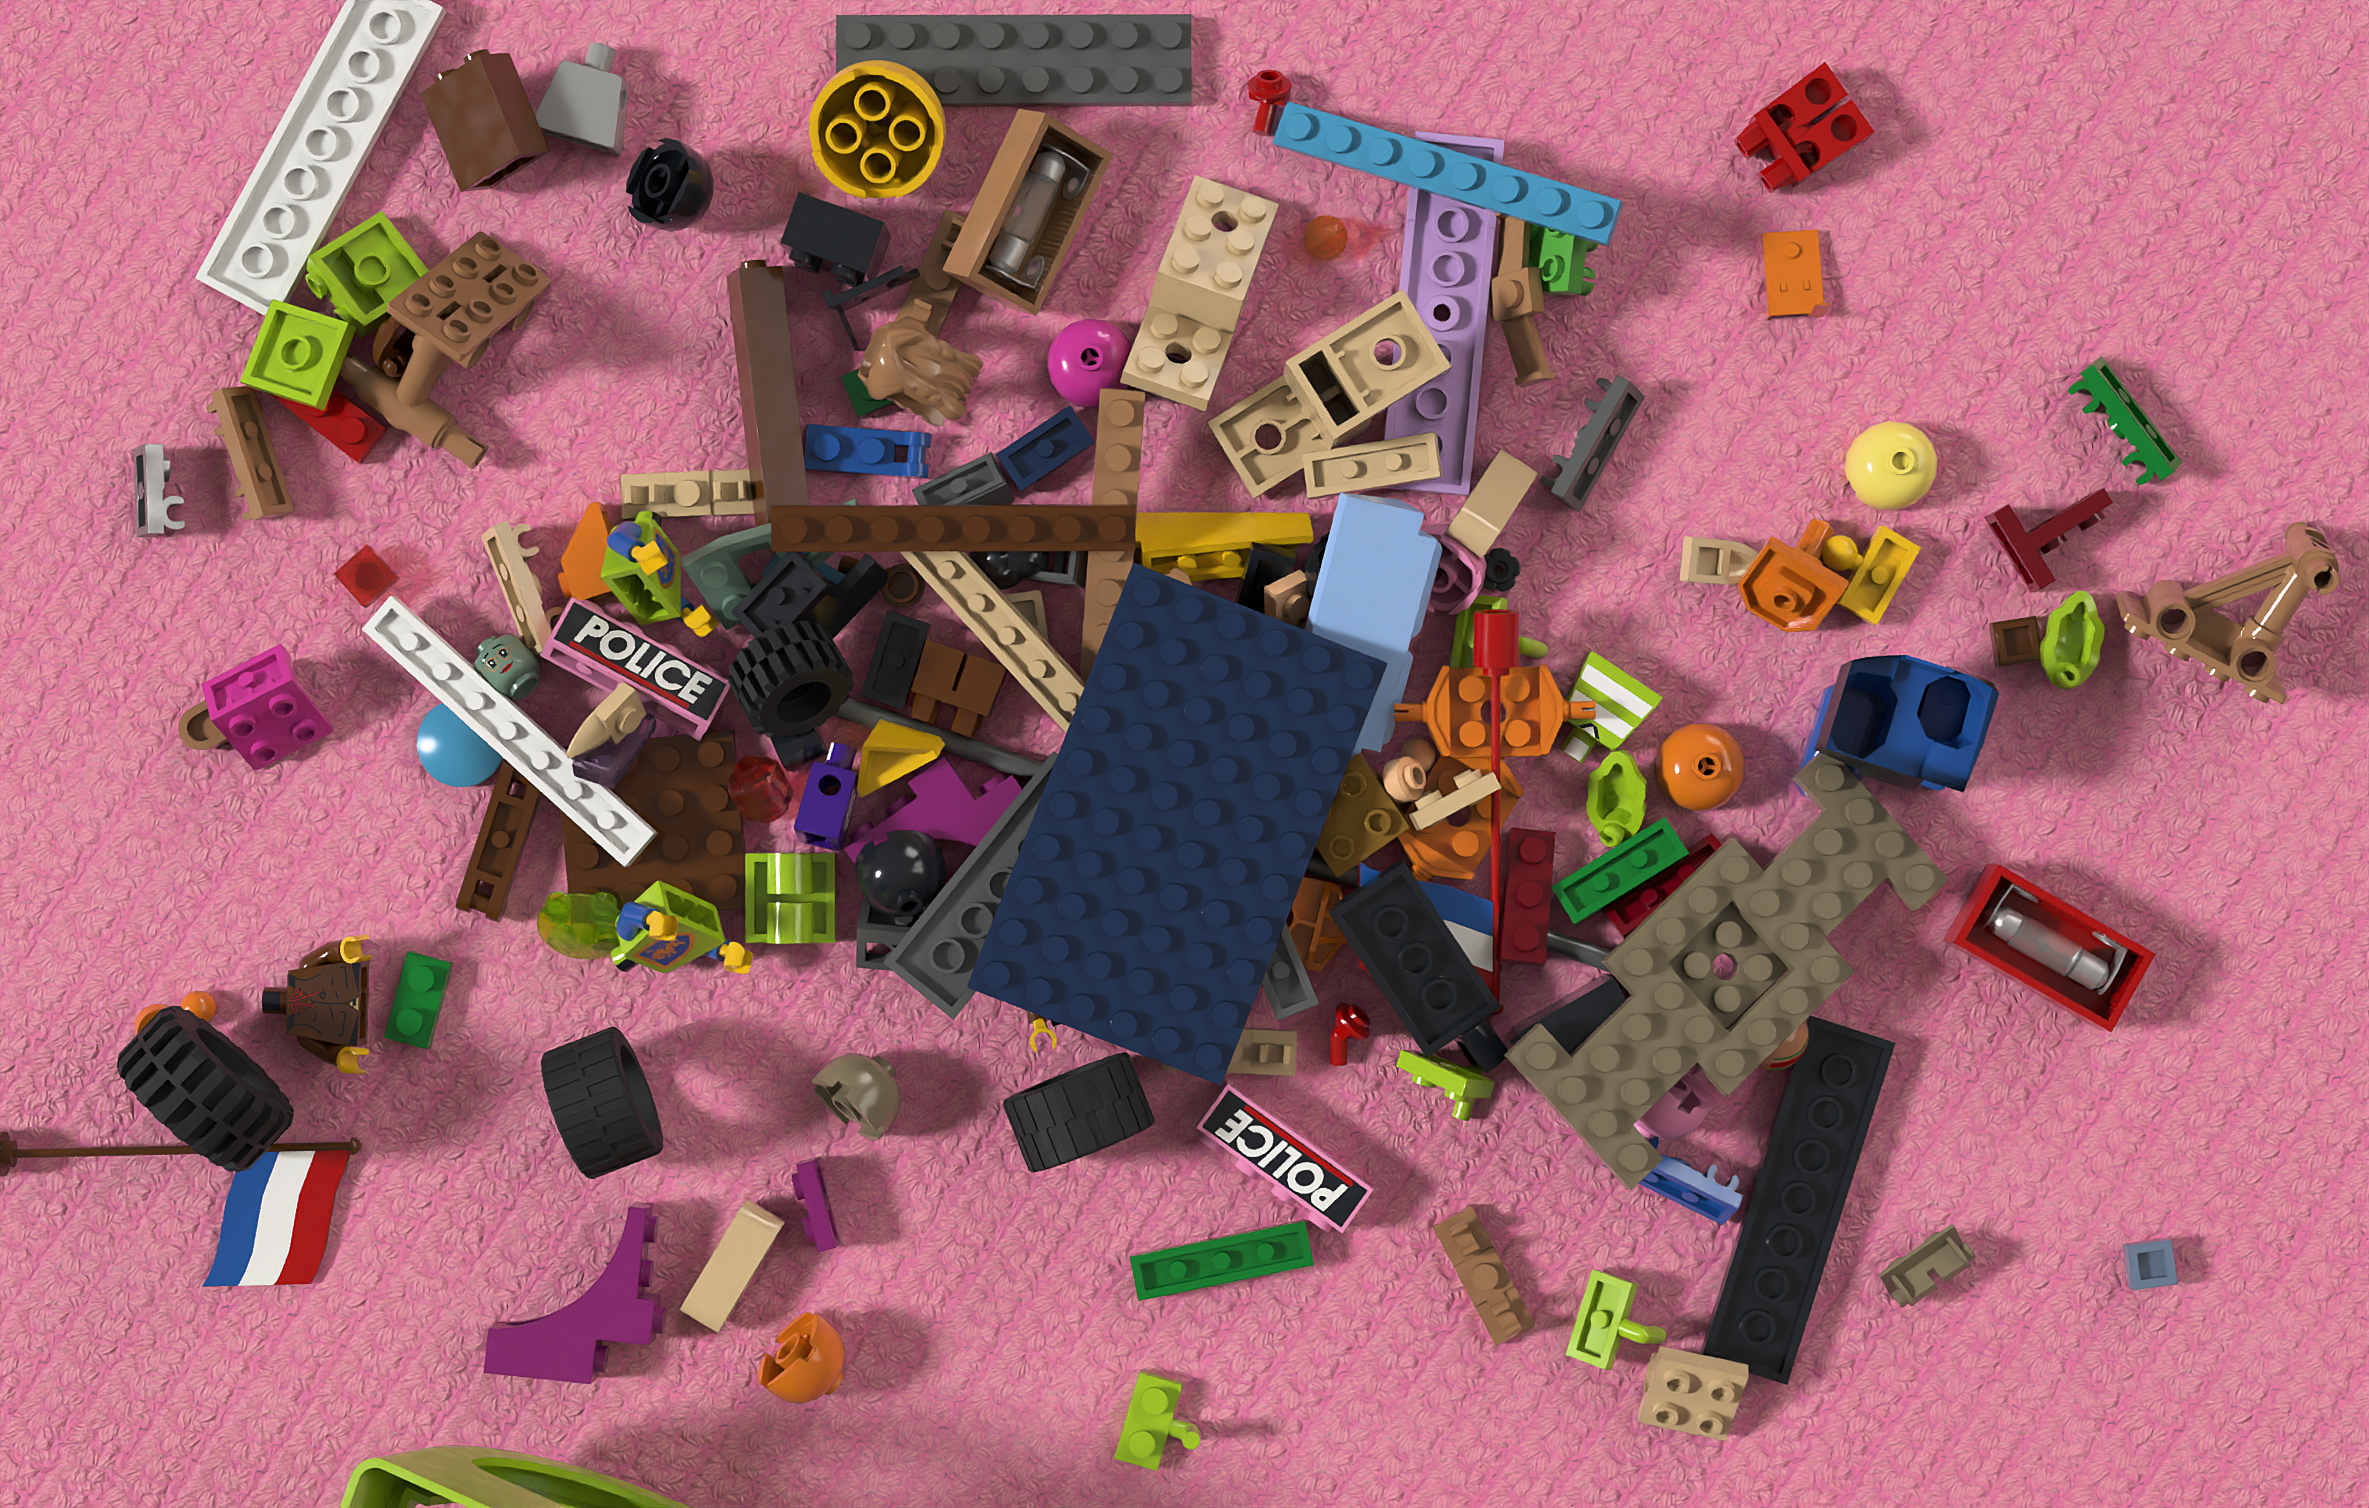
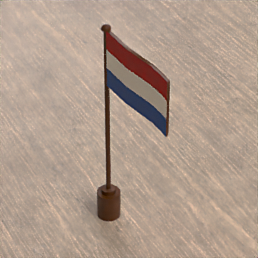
(272, 1215)

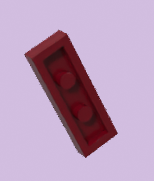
(1527, 896)
(1638, 905)

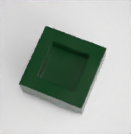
(859, 396)

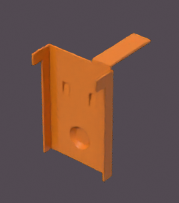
(1793, 273)

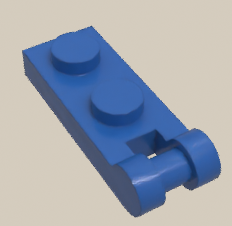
(865, 451)

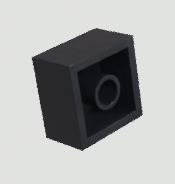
(835, 240)

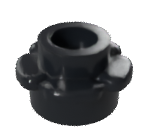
(1510, 567)

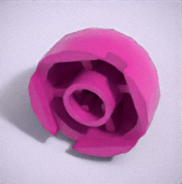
(1077, 380)

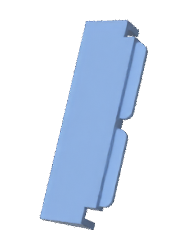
(1376, 595)

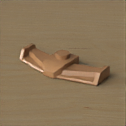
(1515, 299)

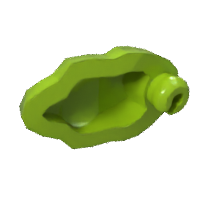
(2072, 641)
(1616, 798)

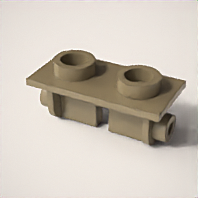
(1908, 1276)

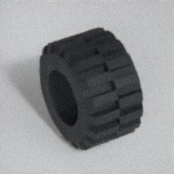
(790, 679)

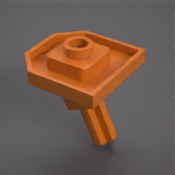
(1791, 583)

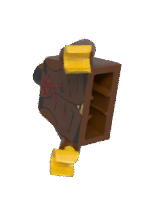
(327, 1002)

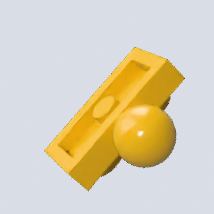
(1874, 573)

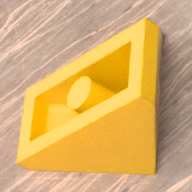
(893, 752)

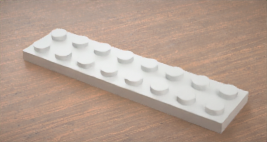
(319, 149)

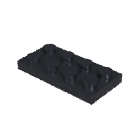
(1414, 958)

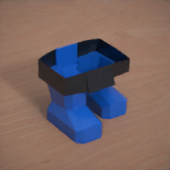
(1903, 722)

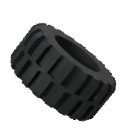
(205, 1089)

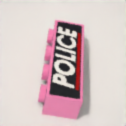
(616, 652)
(1283, 1157)

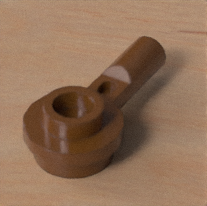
(904, 583)

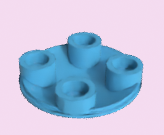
(453, 750)

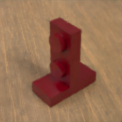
(2023, 546)

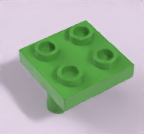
(1560, 262)

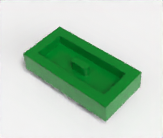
(418, 999)

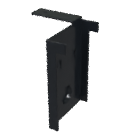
(866, 292)

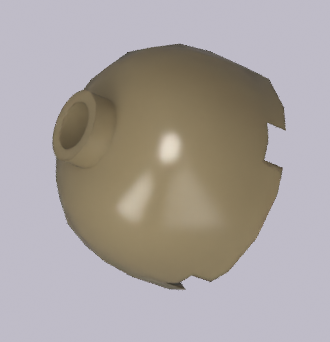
(860, 1092)

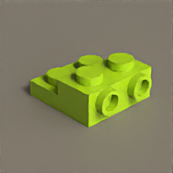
(364, 272)

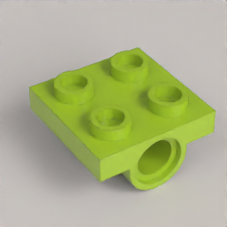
(790, 898)

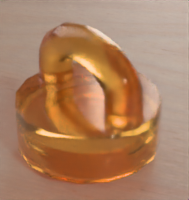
(1325, 238)

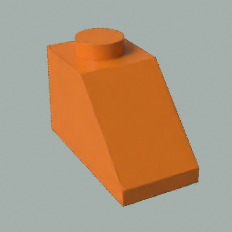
(585, 557)

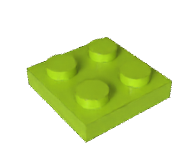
(298, 354)

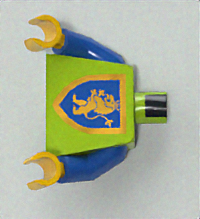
(646, 575)
(671, 929)

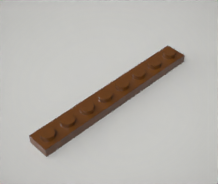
(953, 528)

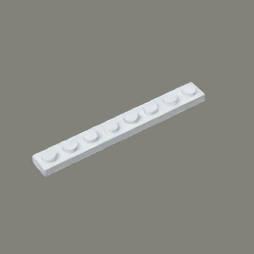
(508, 730)

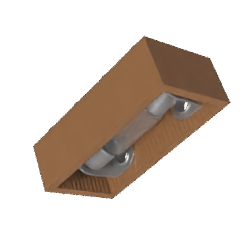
(1027, 211)

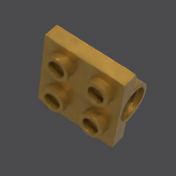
(1359, 819)

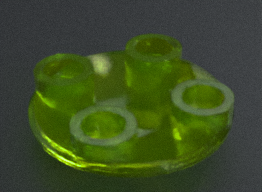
(579, 924)

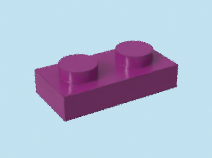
(820, 1223)

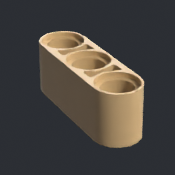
(1491, 503)
(732, 1265)

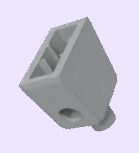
(586, 102)

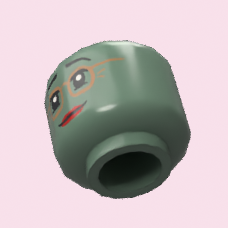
(508, 666)

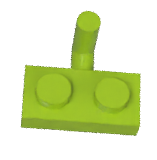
(1460, 1082)
(1605, 1321)
(1152, 1420)

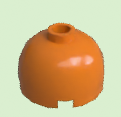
(1679, 773)
(806, 1362)

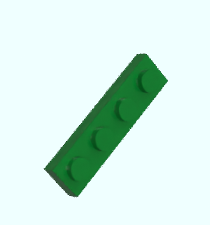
(1221, 1260)

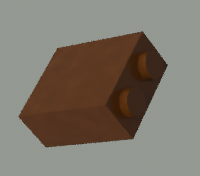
(484, 120)

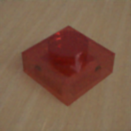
(367, 576)

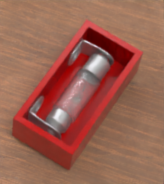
(2049, 947)

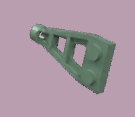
(721, 578)

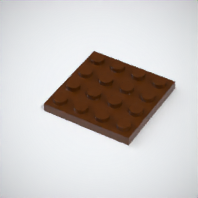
(684, 797)

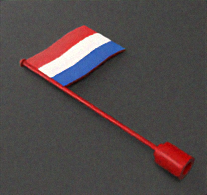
(1468, 916)

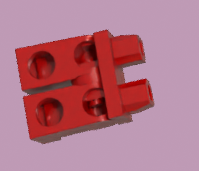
(1791, 139)

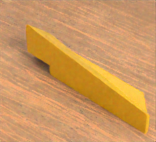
(1213, 542)

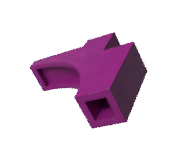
(942, 808)
(615, 1309)

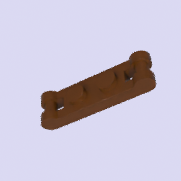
(499, 845)

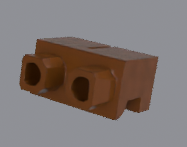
(937, 680)

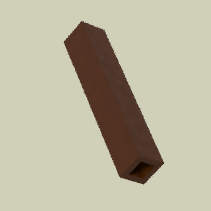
(767, 388)

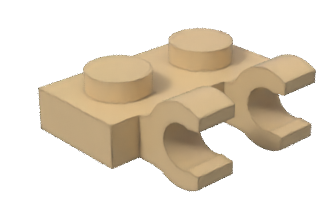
(1471, 790)

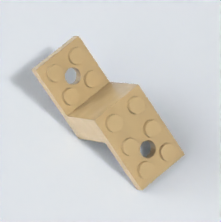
(1329, 393)

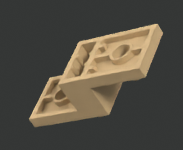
(1199, 293)

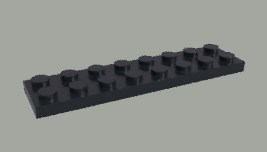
(1797, 1200)

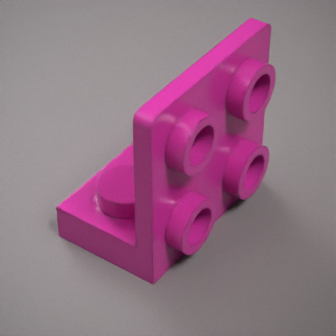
(264, 708)

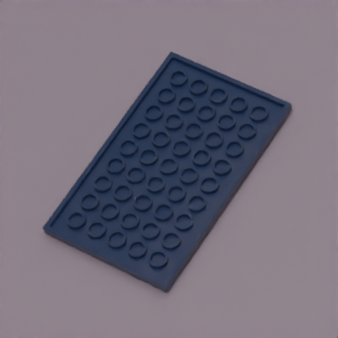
(1177, 824)

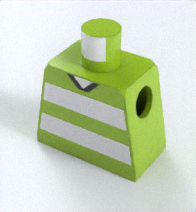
(1619, 707)

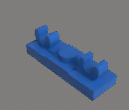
(1692, 1189)

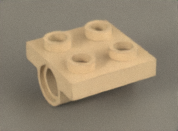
(1692, 1392)

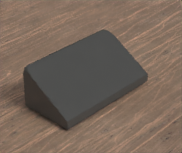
(970, 484)

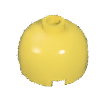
(1891, 465)

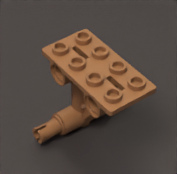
(454, 318)
(2223, 643)

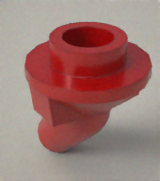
(1270, 90)
(1350, 1023)

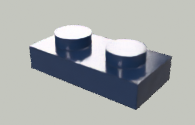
(1045, 448)

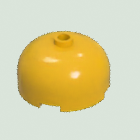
(871, 155)

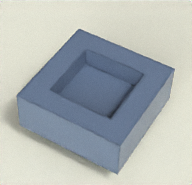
(2150, 1264)

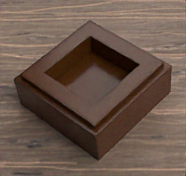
(2015, 641)

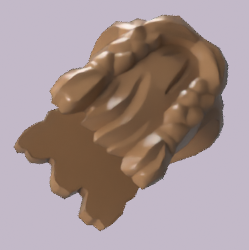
(918, 371)

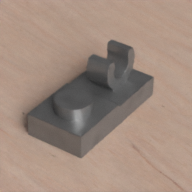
(150, 474)

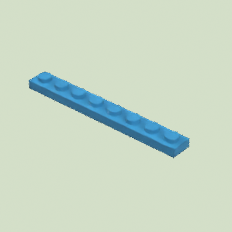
(1448, 173)

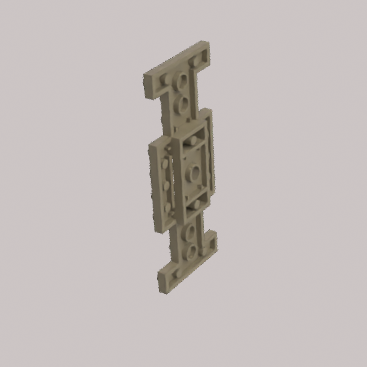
(1765, 925)

